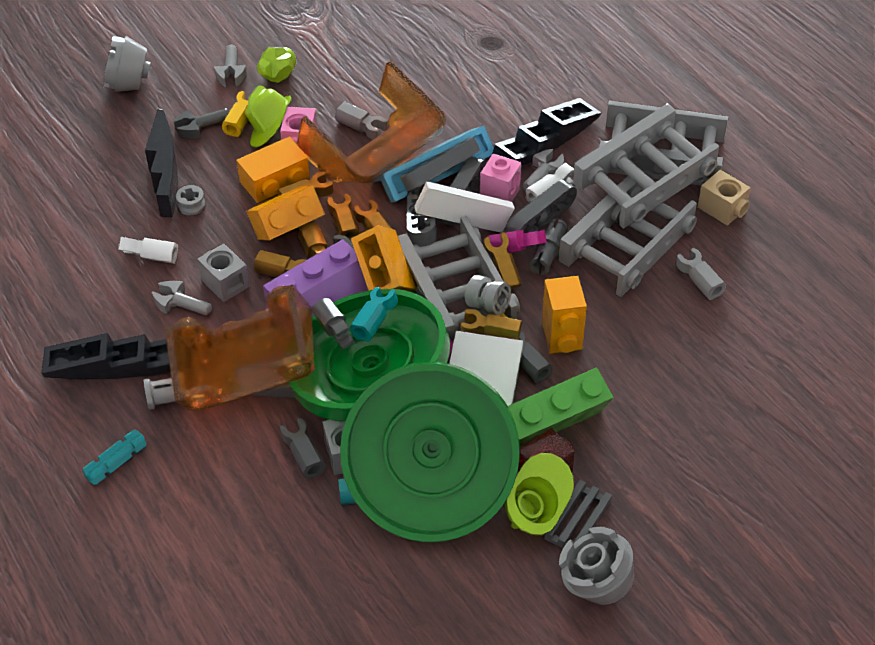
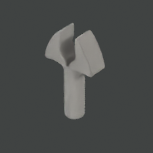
(230, 67)
(544, 168)
(175, 297)

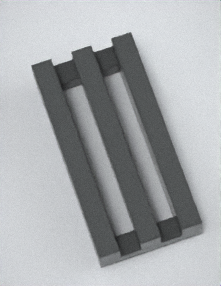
(590, 496)

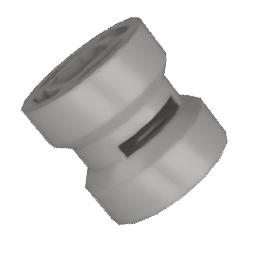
(487, 294)

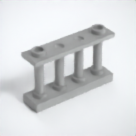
(689, 124)
(639, 140)
(597, 226)
(425, 277)

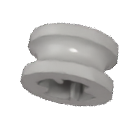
(190, 207)

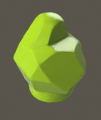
(276, 63)

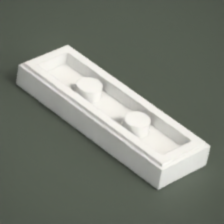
(453, 203)

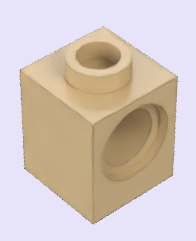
(724, 197)

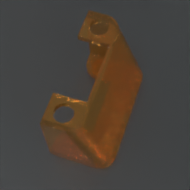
(242, 354)

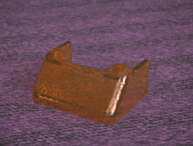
(409, 129)

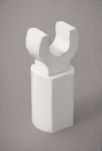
(546, 182)
(150, 249)

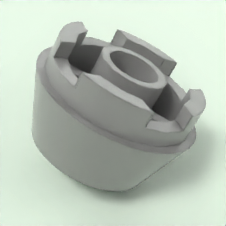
(126, 65)
(598, 566)

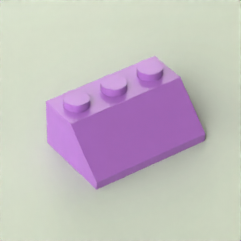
(328, 274)

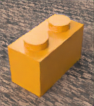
(272, 169)
(285, 212)
(383, 259)
(563, 314)

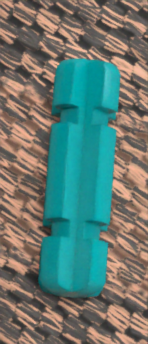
(114, 457)

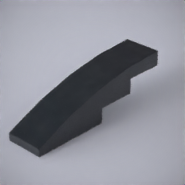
(551, 131)
(162, 164)
(106, 359)

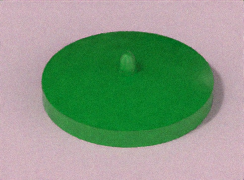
(408, 335)
(430, 451)

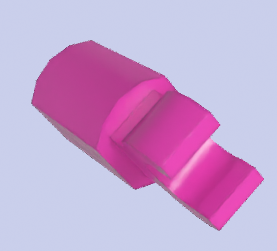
(519, 240)

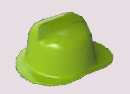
(265, 113)
(539, 494)

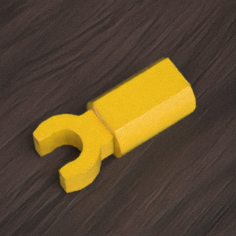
(236, 118)

